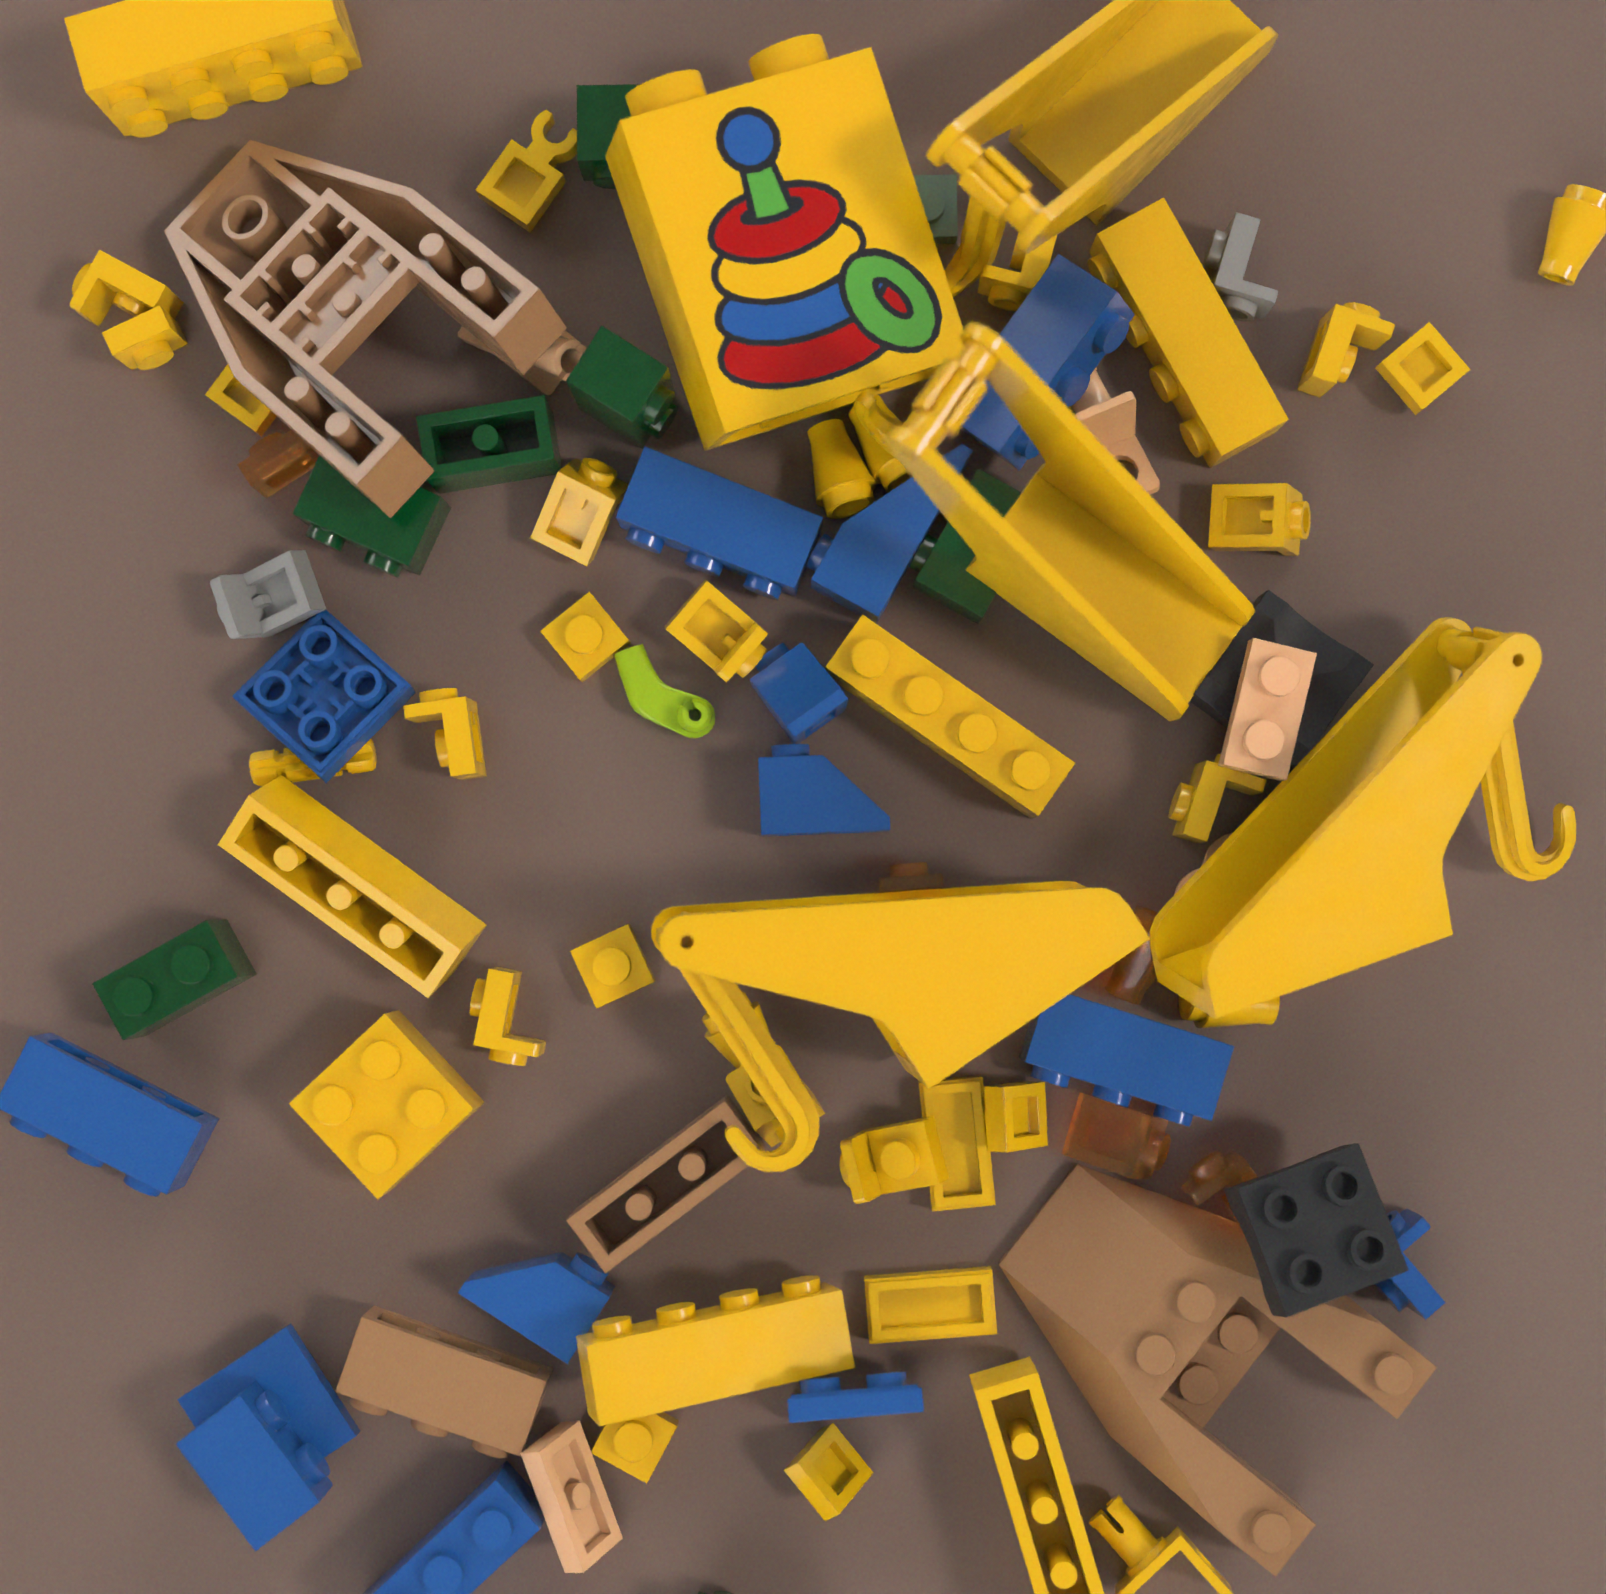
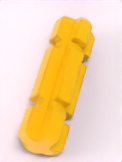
(270, 764)

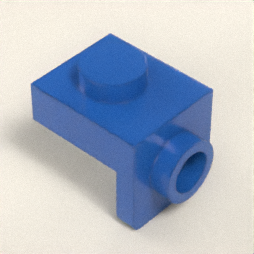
(1410, 1287)

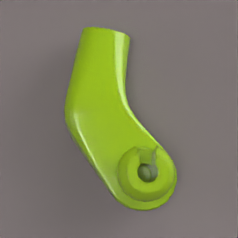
(658, 702)

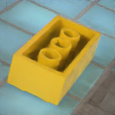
(198, 57)

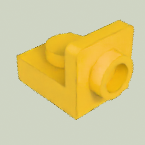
(114, 282)
(1010, 288)
(1331, 353)
(579, 509)
(1258, 518)
(460, 741)
(892, 1159)

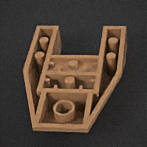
(307, 263)
(1161, 1323)

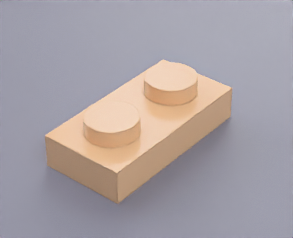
(1267, 709)
(572, 1496)

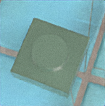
(940, 205)

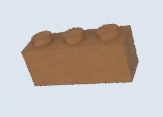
(662, 1186)
(443, 1382)

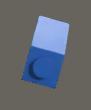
(797, 691)
(812, 797)
(543, 1298)

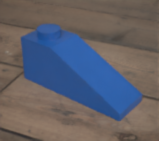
(877, 546)

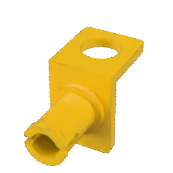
(1144, 1552)

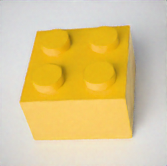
(386, 1103)

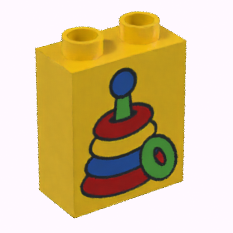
(782, 239)

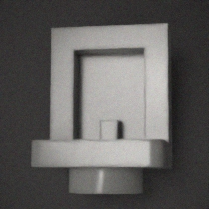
(1228, 257)
(268, 596)

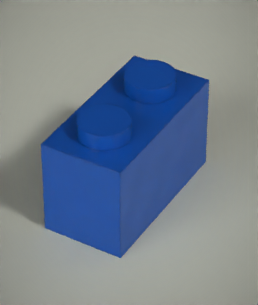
(257, 1464)

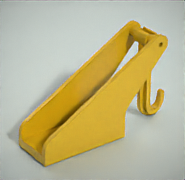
(1093, 118)
(1080, 542)
(1355, 839)
(929, 966)

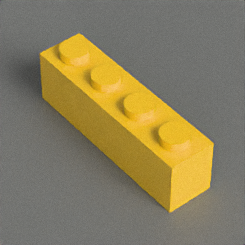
(1186, 334)
(948, 717)
(352, 884)
(713, 1350)
(1035, 1479)

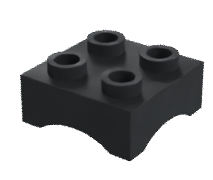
(1332, 682)
(1317, 1230)

